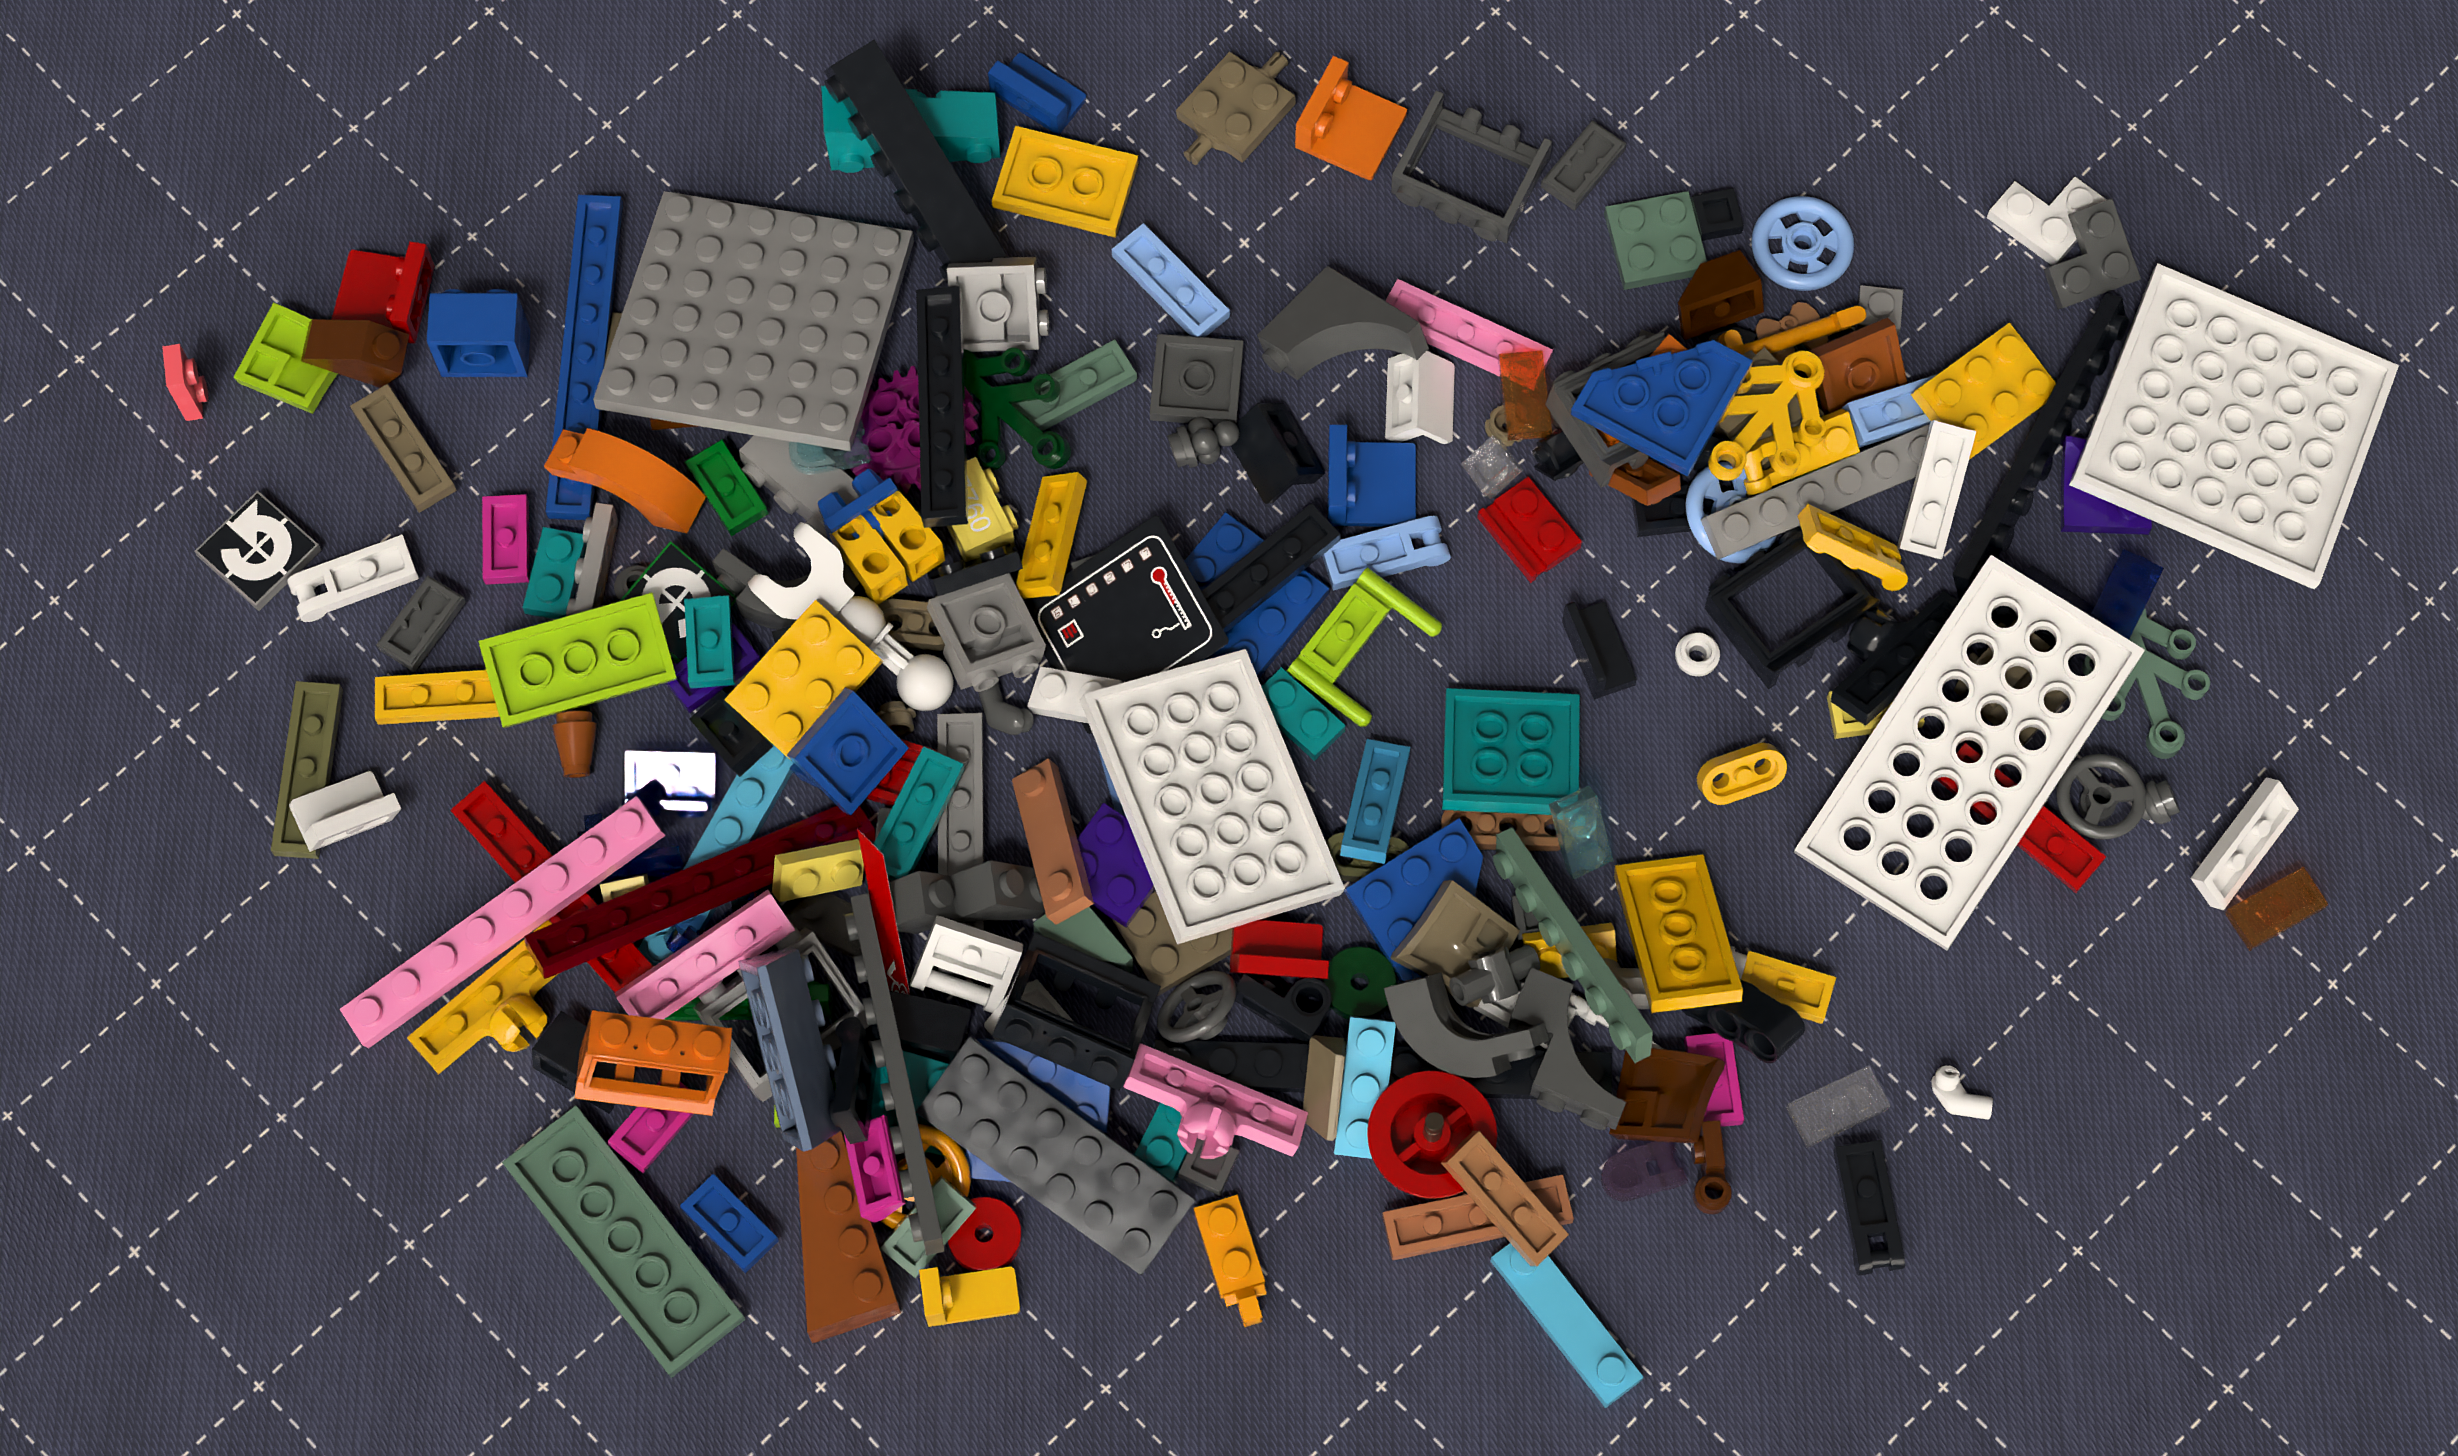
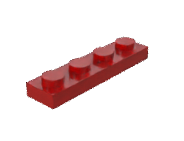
(2046, 839)

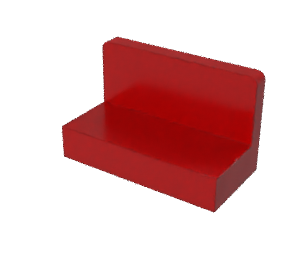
(1278, 949)

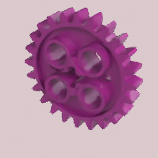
(893, 430)

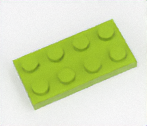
(577, 660)

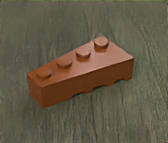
(841, 1255)

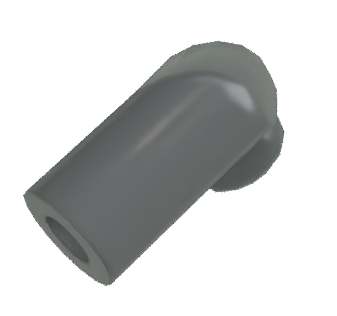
(1002, 715)

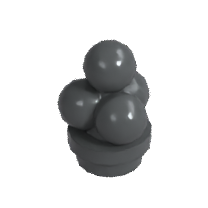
(1201, 441)

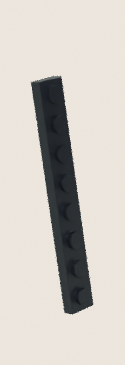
(2049, 431)

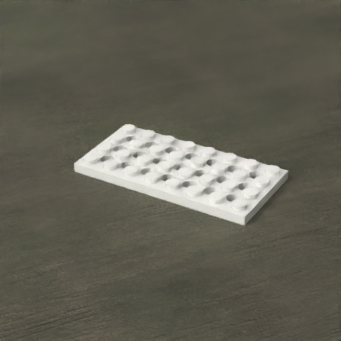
(2000, 745)

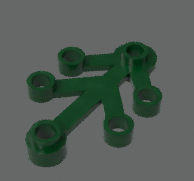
(997, 404)

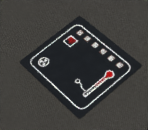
(1136, 614)

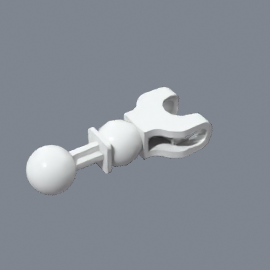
(922, 680)

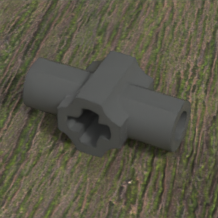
(1494, 975)

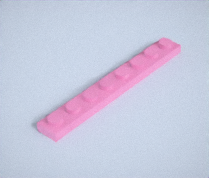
(502, 922)

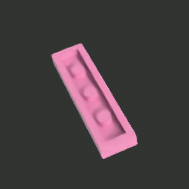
(1460, 330)
(706, 959)

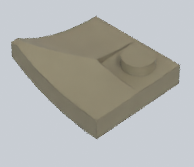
(1452, 933)

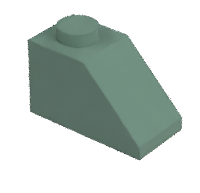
(1088, 935)

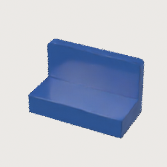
(1036, 92)

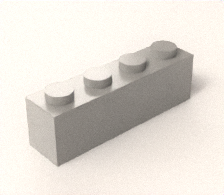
(768, 464)

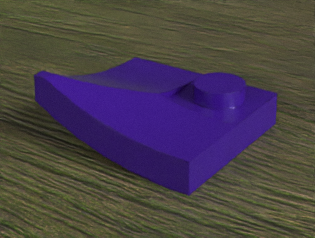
(2087, 512)

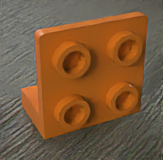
(1348, 123)

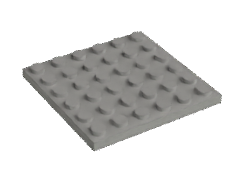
(755, 321)

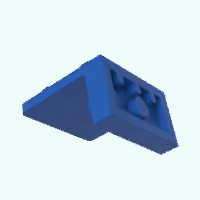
(1370, 481)

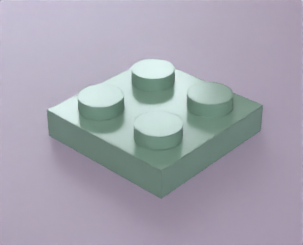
(1655, 240)

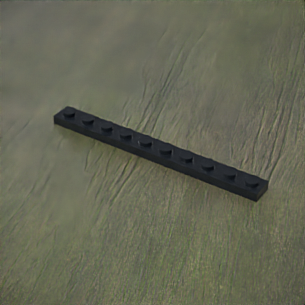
(1284, 1066)

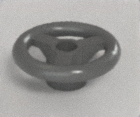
(2096, 812)
(1202, 1014)

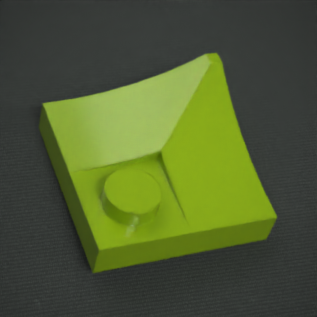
(275, 362)

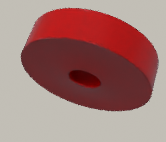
(998, 1251)

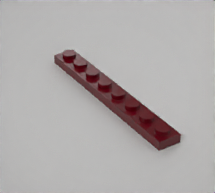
(684, 893)

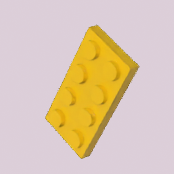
(1677, 933)

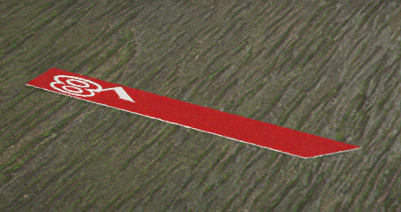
(884, 916)

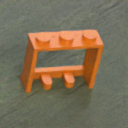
(658, 1045)

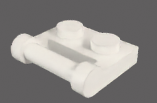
(970, 954)

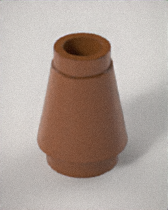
(575, 742)

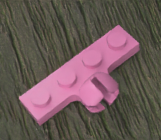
(1214, 1106)

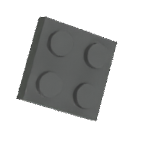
(1196, 379)

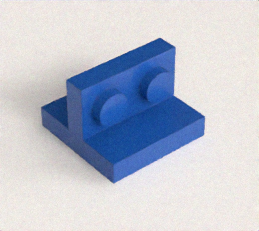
(846, 751)

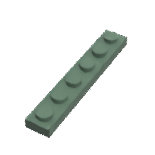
(1578, 953)

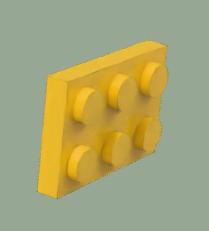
(1065, 181)
(1988, 388)
(802, 677)

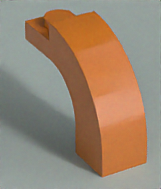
(630, 473)

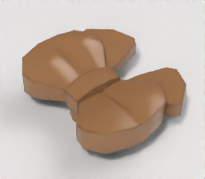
(1799, 315)

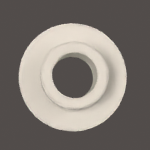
(1702, 643)

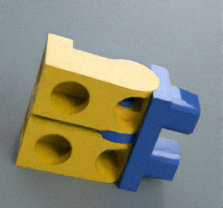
(869, 523)

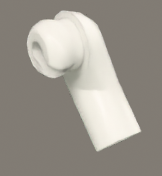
(1955, 1099)

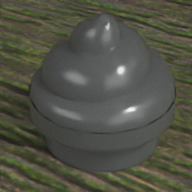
(2160, 802)

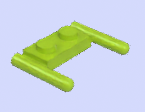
(1347, 632)

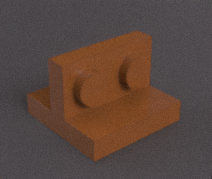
(1859, 365)

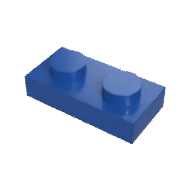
(729, 1223)

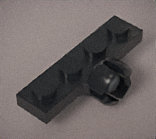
(1889, 656)

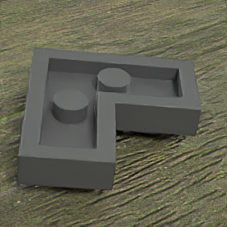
(2104, 260)

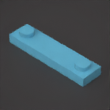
(1569, 1324)

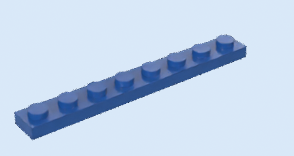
(585, 339)

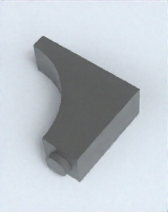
(1335, 319)

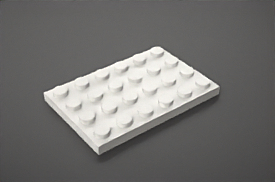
(1211, 795)

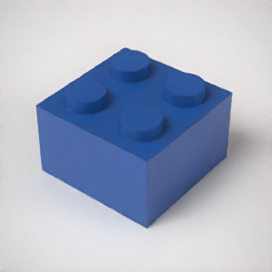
(478, 334)

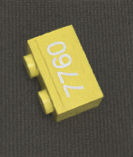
(988, 522)

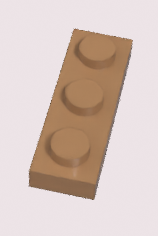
(1504, 1198)

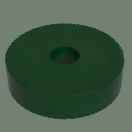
(1365, 964)

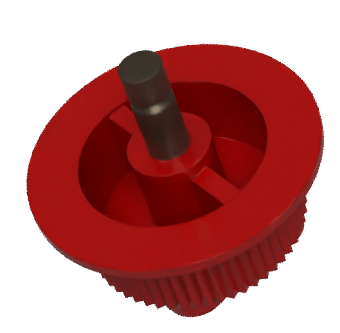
(1420, 1125)

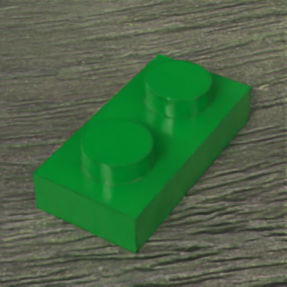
(726, 488)

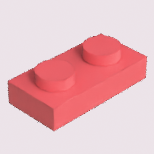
(184, 383)

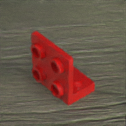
(386, 288)

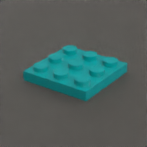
(1509, 750)

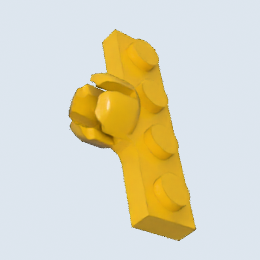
(490, 1006)

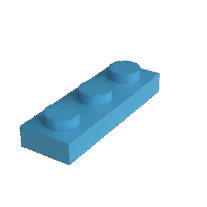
(1375, 801)

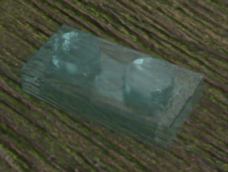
(1581, 832)

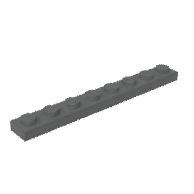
(897, 1091)

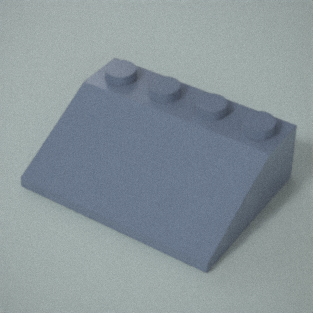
(792, 1044)

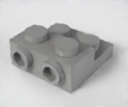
(1001, 303)
(987, 633)

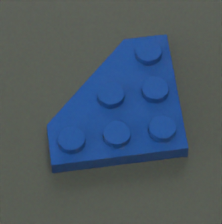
(1665, 401)
(1402, 889)

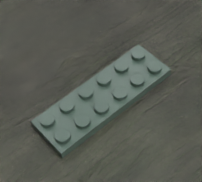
(623, 1241)

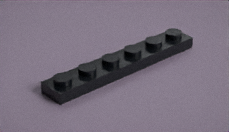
(942, 407)

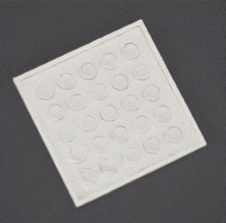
(2235, 426)

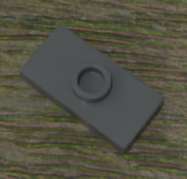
(1583, 165)
(421, 623)

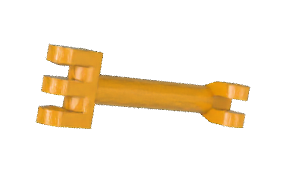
(1826, 326)

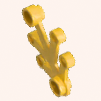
(1773, 410)

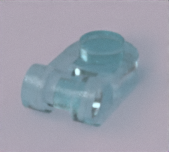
(818, 459)

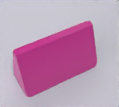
(876, 1172)

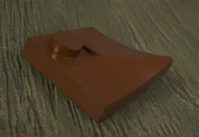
(1666, 1095)

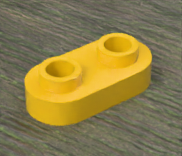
(1739, 775)

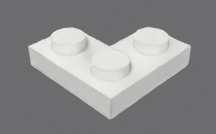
(2040, 226)

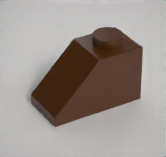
(1720, 295)
(356, 349)

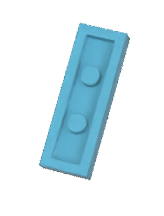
(1363, 1081)

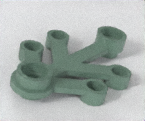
(2145, 673)

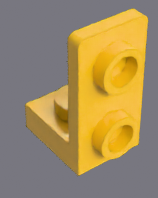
(968, 1295)

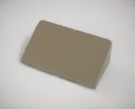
(1324, 1084)

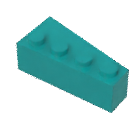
(959, 120)

